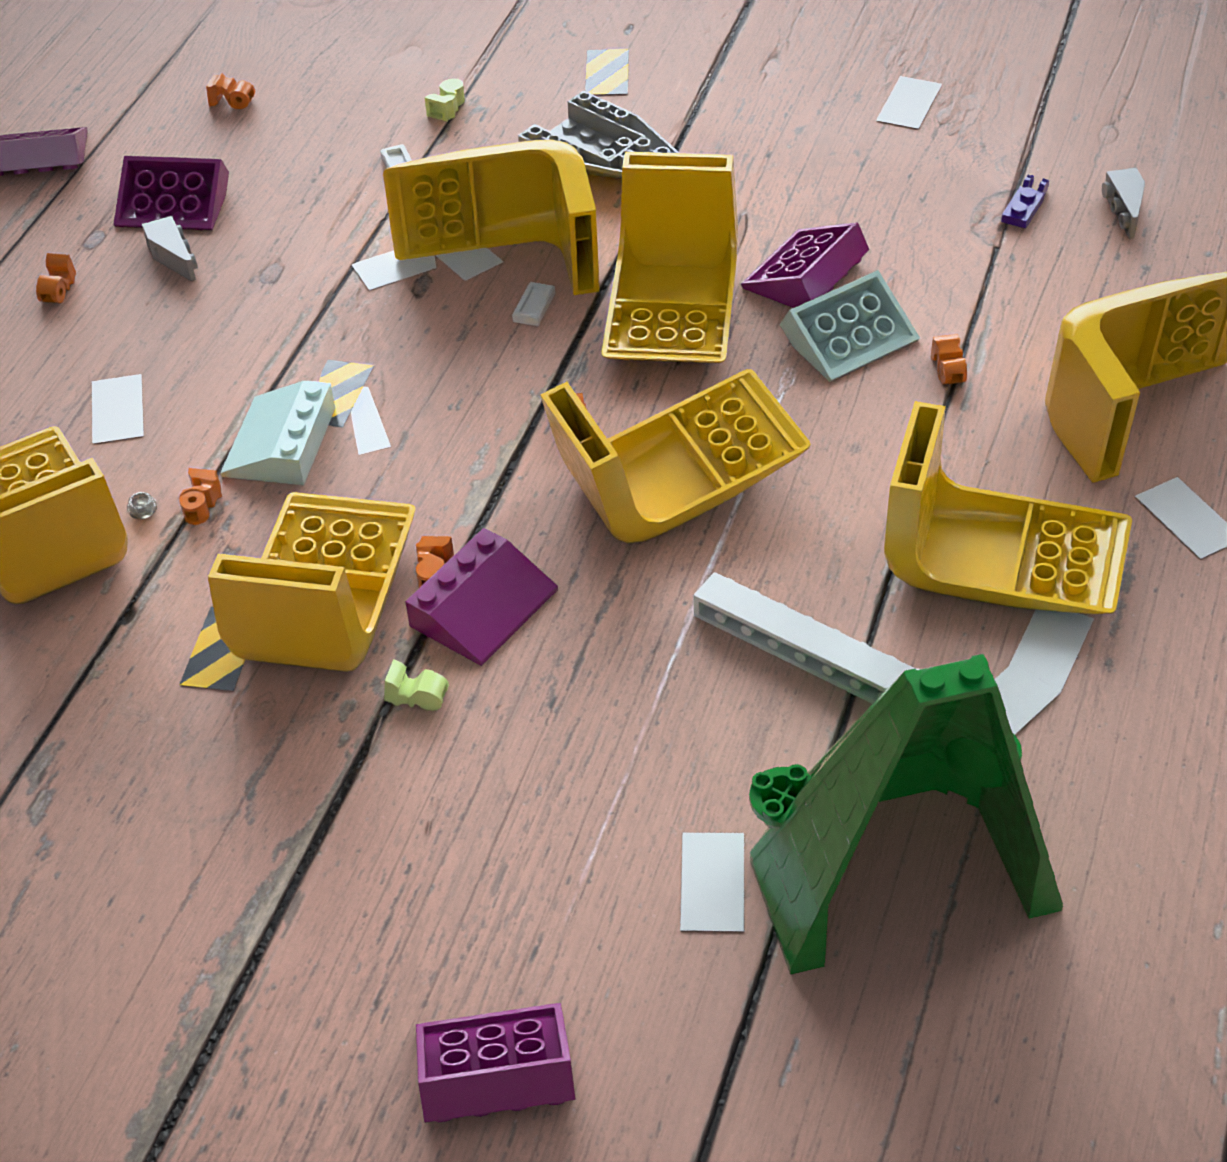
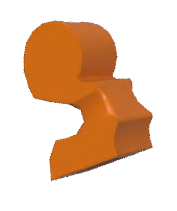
(236, 93)
(62, 275)
(950, 360)
(200, 496)
(432, 555)

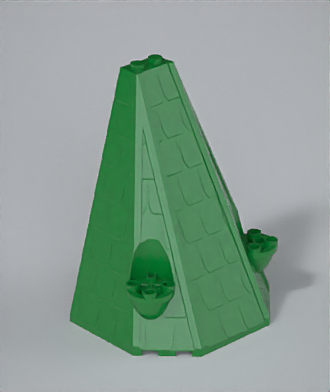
(923, 734)

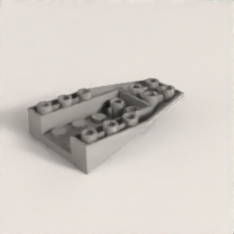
(601, 134)

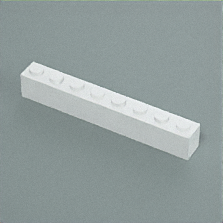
(796, 638)

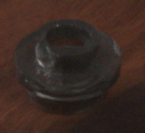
(141, 505)

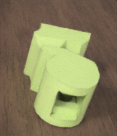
(446, 104)
(425, 690)

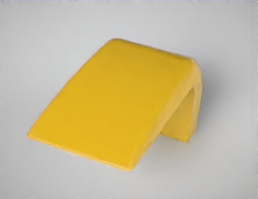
(497, 200)
(674, 259)
(1123, 345)
(678, 458)
(53, 517)
(996, 542)
(315, 586)

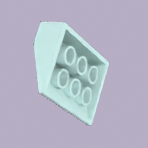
(849, 327)
(281, 434)

